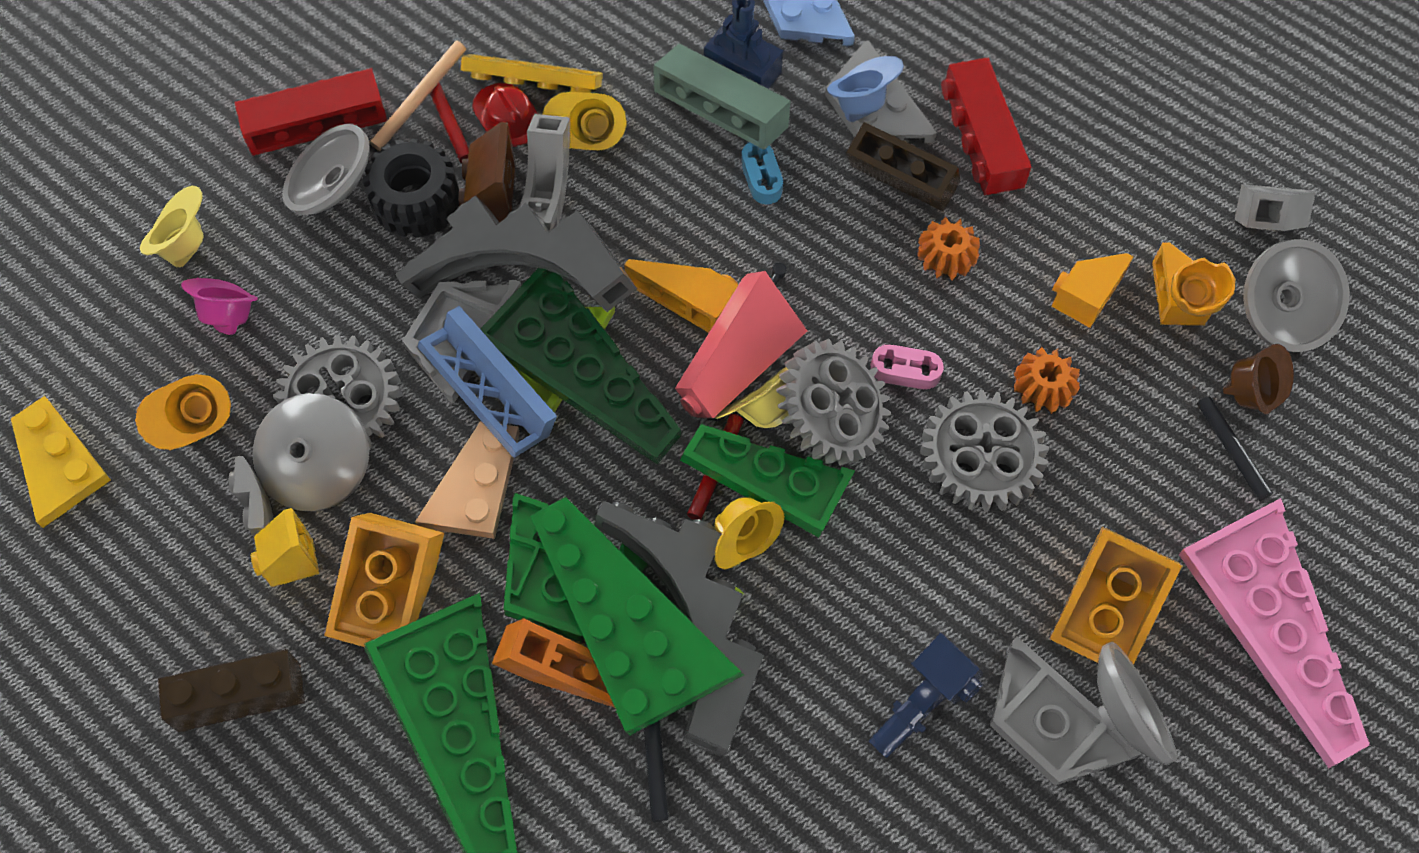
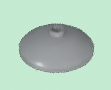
(327, 170)
(1313, 293)
(333, 454)
(1131, 706)

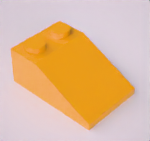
(381, 577)
(1115, 597)

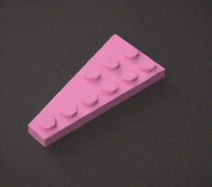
(1275, 615)

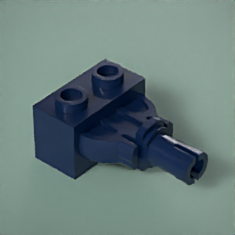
(743, 48)
(947, 676)

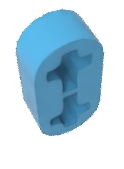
(755, 173)

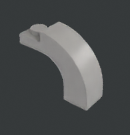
(547, 167)

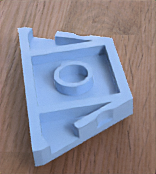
(810, 20)

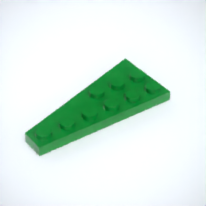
(637, 636)
(447, 707)

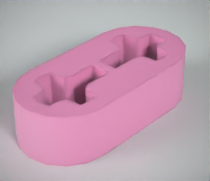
(907, 366)

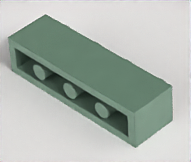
(722, 96)

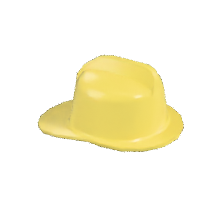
(177, 230)
(761, 405)

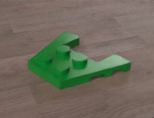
(531, 582)

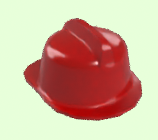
(505, 104)

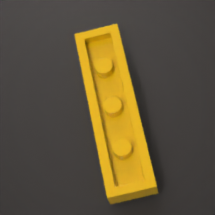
(518, 71)

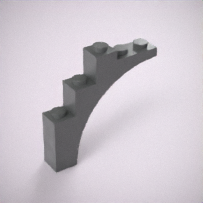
(520, 239)
(682, 564)

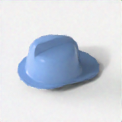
(865, 86)

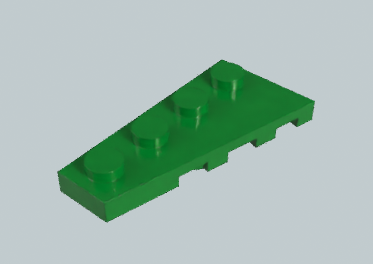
(799, 485)

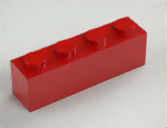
(309, 111)
(986, 126)

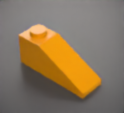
(686, 290)

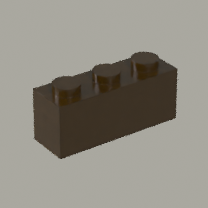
(903, 166)
(231, 690)

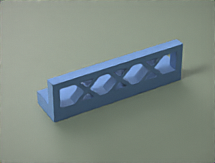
(497, 373)

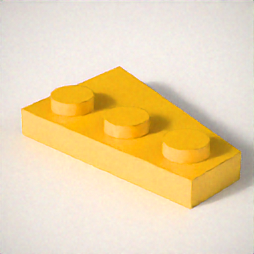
(54, 462)

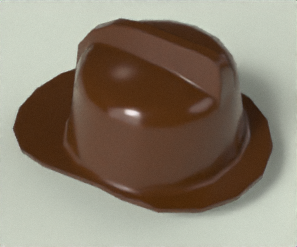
(1262, 379)

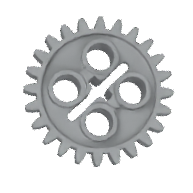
(369, 376)
(833, 402)
(984, 451)

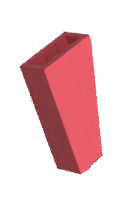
(740, 346)

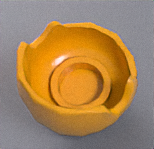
(1202, 287)

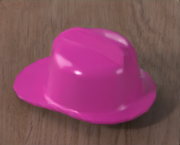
(219, 303)

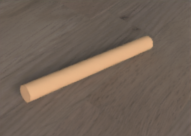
(418, 95)

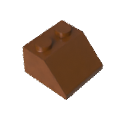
(491, 171)

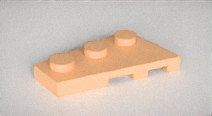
(473, 488)

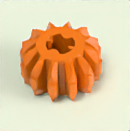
(948, 248)
(1046, 380)

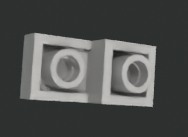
(251, 494)

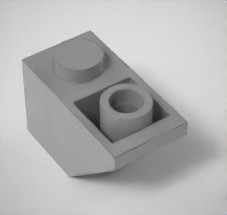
(1274, 207)

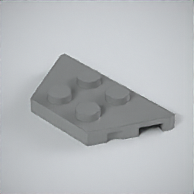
(899, 113)
(477, 301)
(1053, 720)

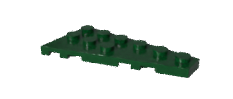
(570, 354)

